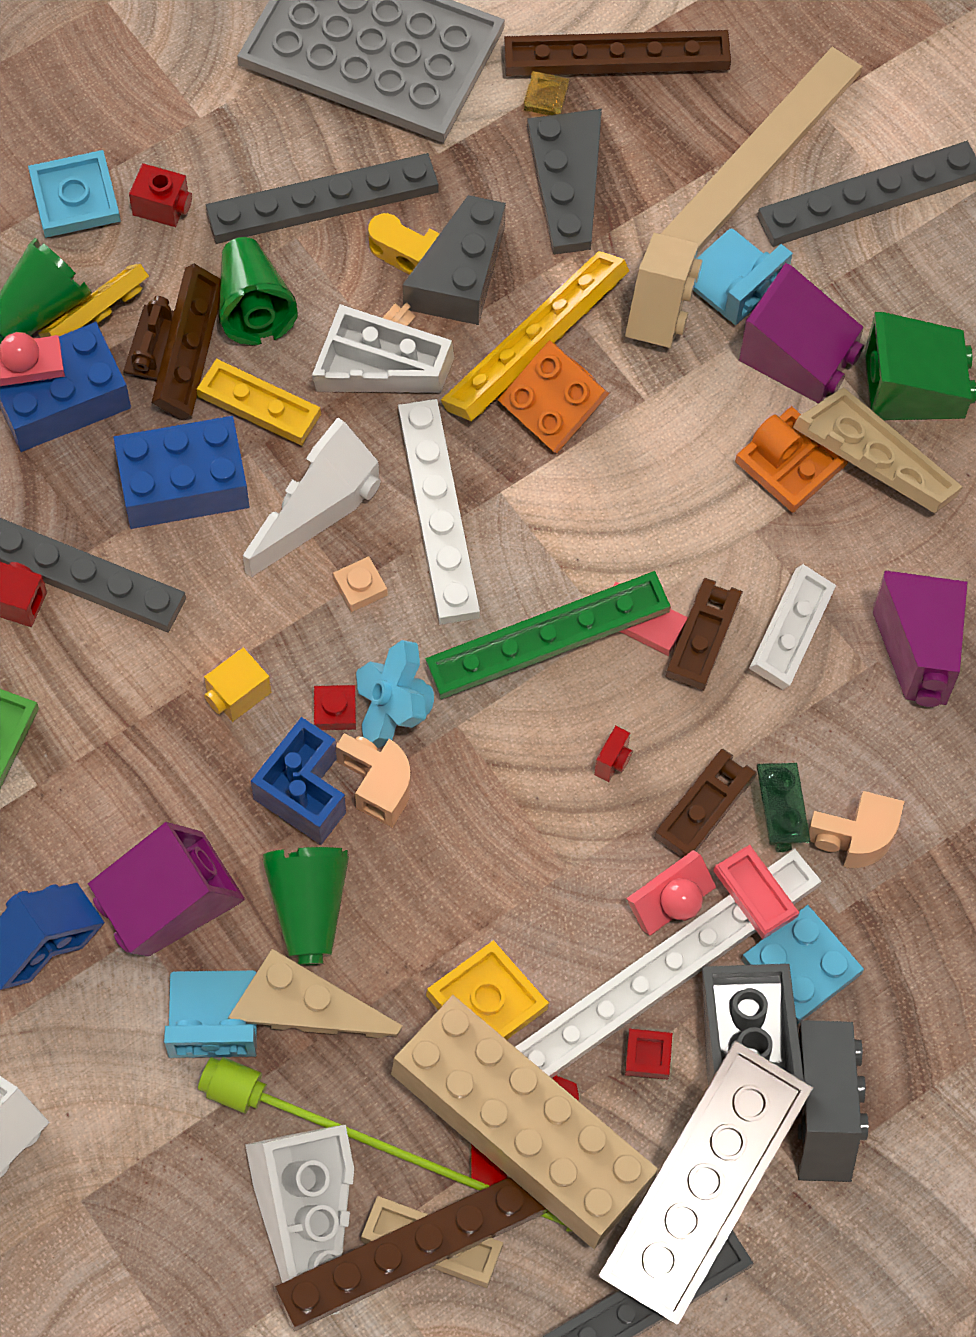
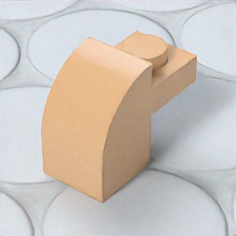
(386, 775)
(864, 838)

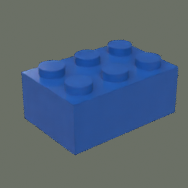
(61, 405)
(181, 472)

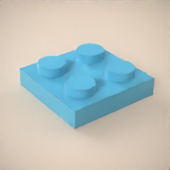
(74, 193)
(816, 959)

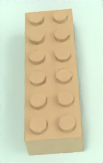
(523, 1121)

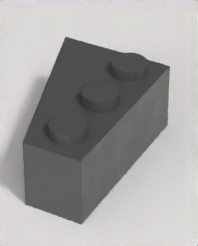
(831, 1113)

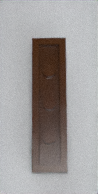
(187, 342)

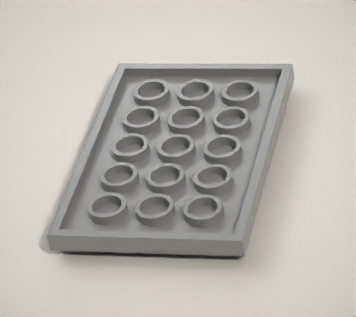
(378, 56)

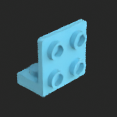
(737, 274)
(200, 1015)

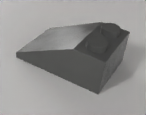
(754, 1009)

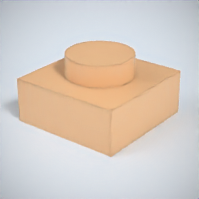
(360, 584)

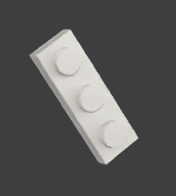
(792, 627)

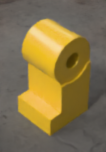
(397, 243)

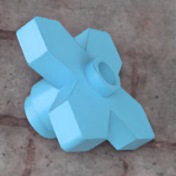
(393, 693)

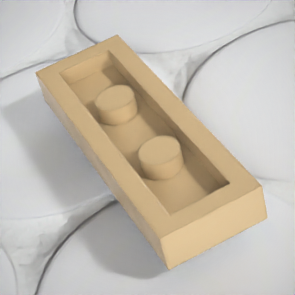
(472, 1265)

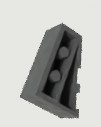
(459, 264)

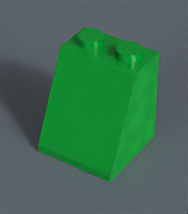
(917, 369)

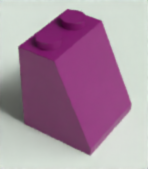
(800, 337)
(922, 633)
(164, 889)

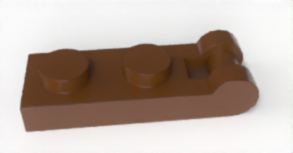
(703, 635)
(704, 804)

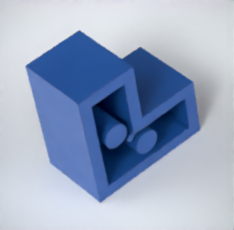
(293, 785)
(41, 927)

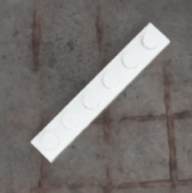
(438, 512)

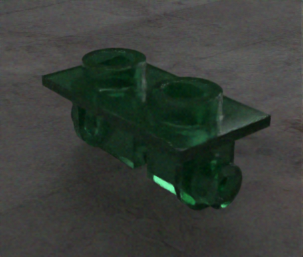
(783, 805)

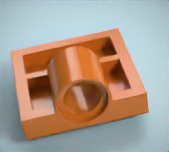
(553, 396)
(788, 461)

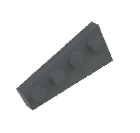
(566, 169)

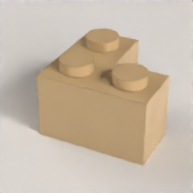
(661, 287)

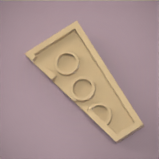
(874, 446)

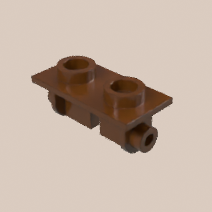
(150, 339)

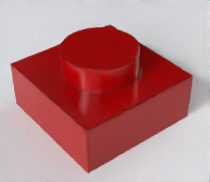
(335, 707)
(614, 754)
(648, 1054)

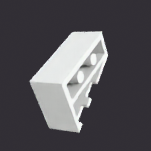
(380, 356)

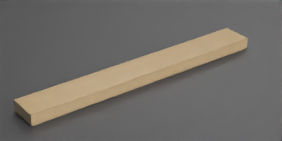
(764, 149)

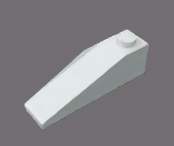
(333, 486)
(303, 1195)

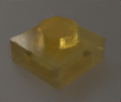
(546, 94)

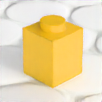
(236, 685)

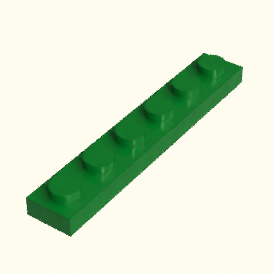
(548, 635)

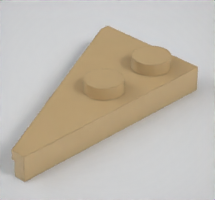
(294, 997)

